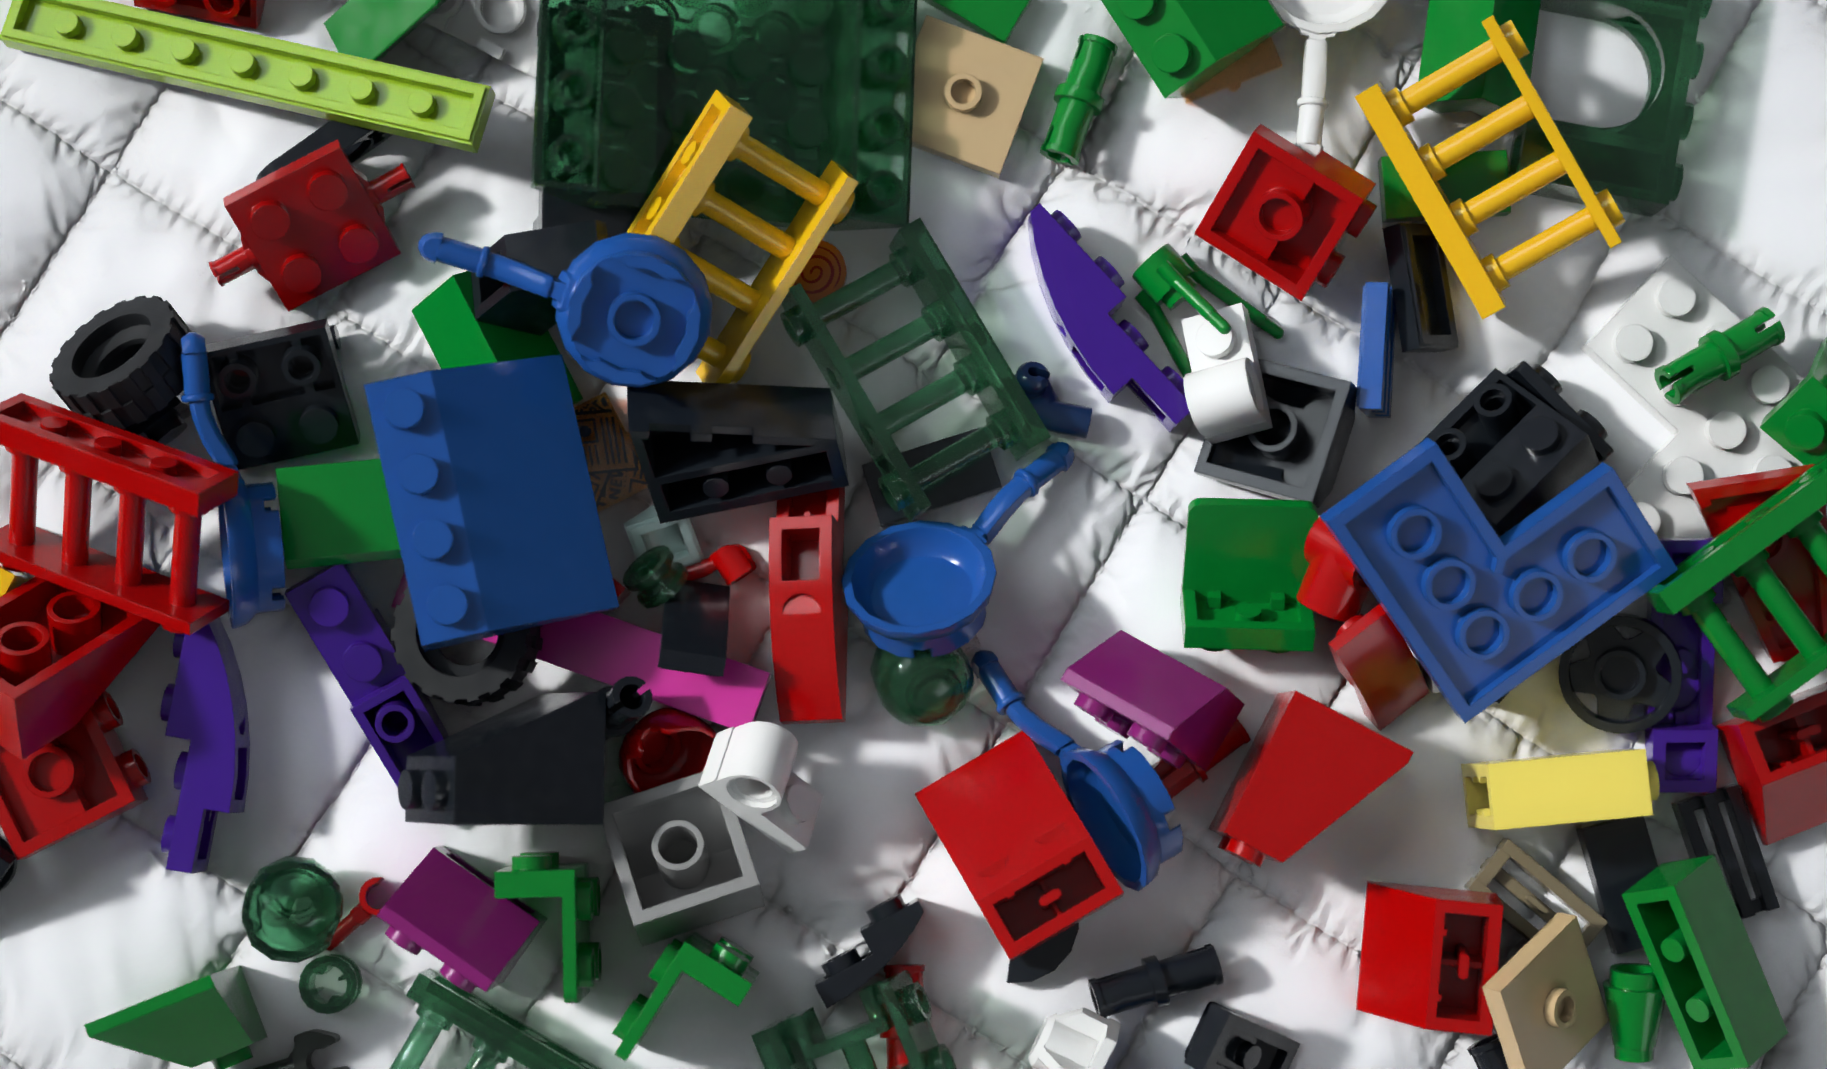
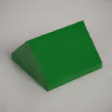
(336, 514)

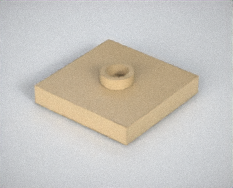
(969, 95)
(1546, 998)

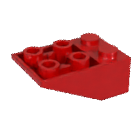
(1019, 845)

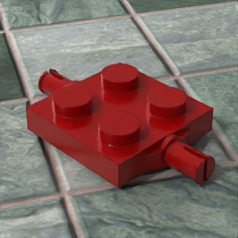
(312, 225)

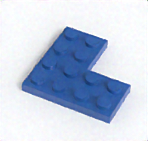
(1486, 605)

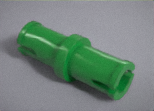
(1078, 99)
(1719, 355)

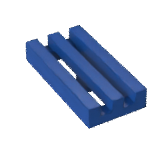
(1376, 350)

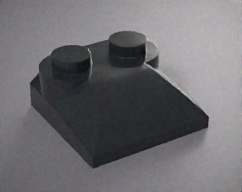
(1302, 450)

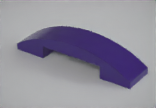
(1685, 739)

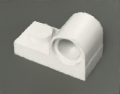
(1226, 379)
(754, 780)

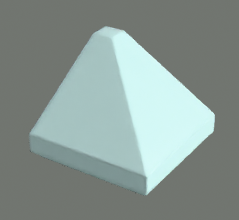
(679, 536)

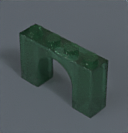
(1639, 156)

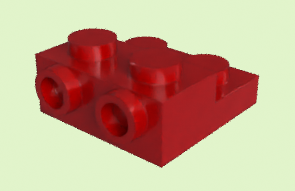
(1287, 212)
(70, 782)

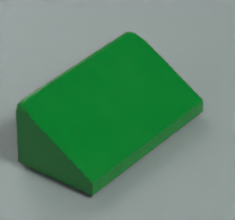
(376, 26)

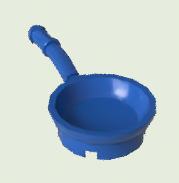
(624, 307)
(247, 528)
(932, 579)
(1109, 788)

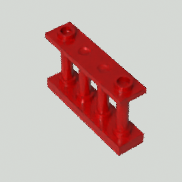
(137, 471)

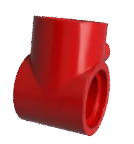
(1331, 580)

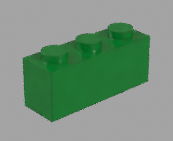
(1705, 964)

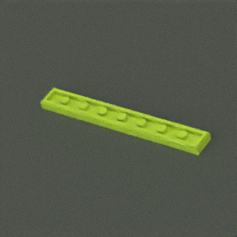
(254, 69)

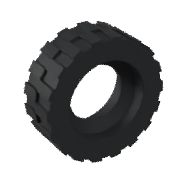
(122, 362)
(463, 684)

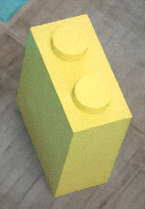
(1559, 789)

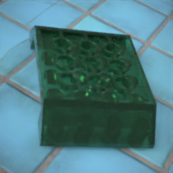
(816, 76)

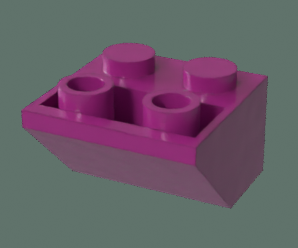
(1153, 700)
(455, 917)

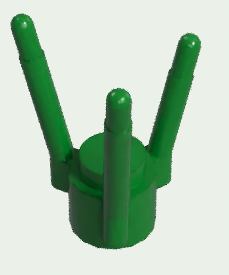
(1172, 280)

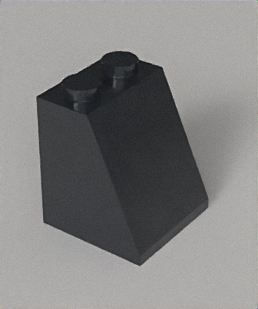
(515, 768)

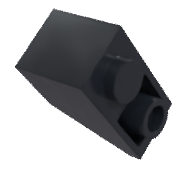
(545, 249)

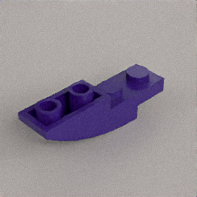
(1081, 303)
(361, 657)
(212, 713)

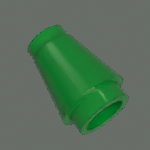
(1633, 1010)

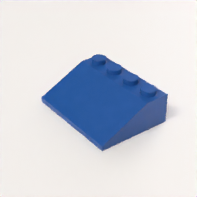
(490, 499)

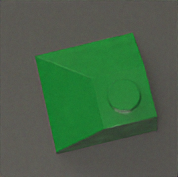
(190, 1023)

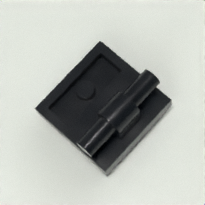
(282, 393)

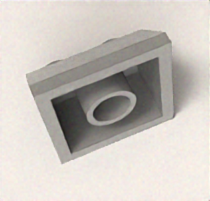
(679, 859)

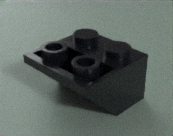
(1512, 450)

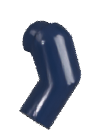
(1055, 415)

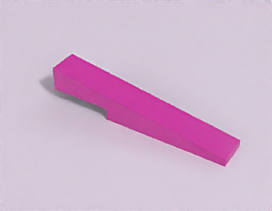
(616, 649)

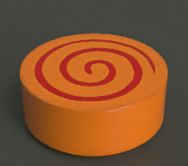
(823, 272)

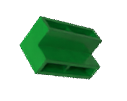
(1455, 29)
(460, 341)

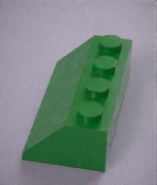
(1192, 39)

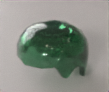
(922, 688)
(292, 909)

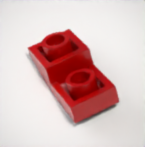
(1378, 666)

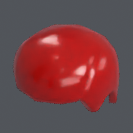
(664, 748)

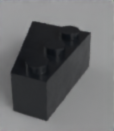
(733, 444)

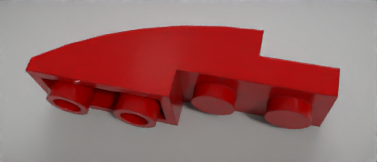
(809, 607)

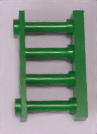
(1744, 552)

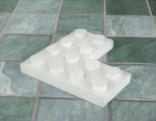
(1711, 430)

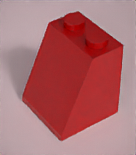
(1301, 778)

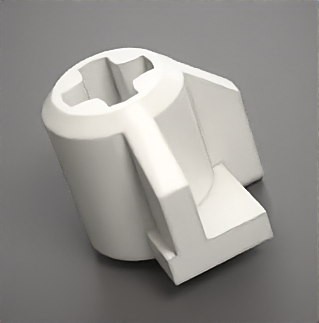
(1074, 1041)

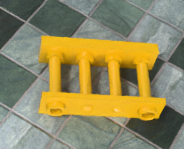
(1426, 165)
(689, 189)

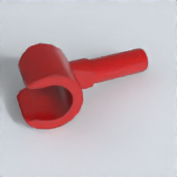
(731, 562)
(358, 915)

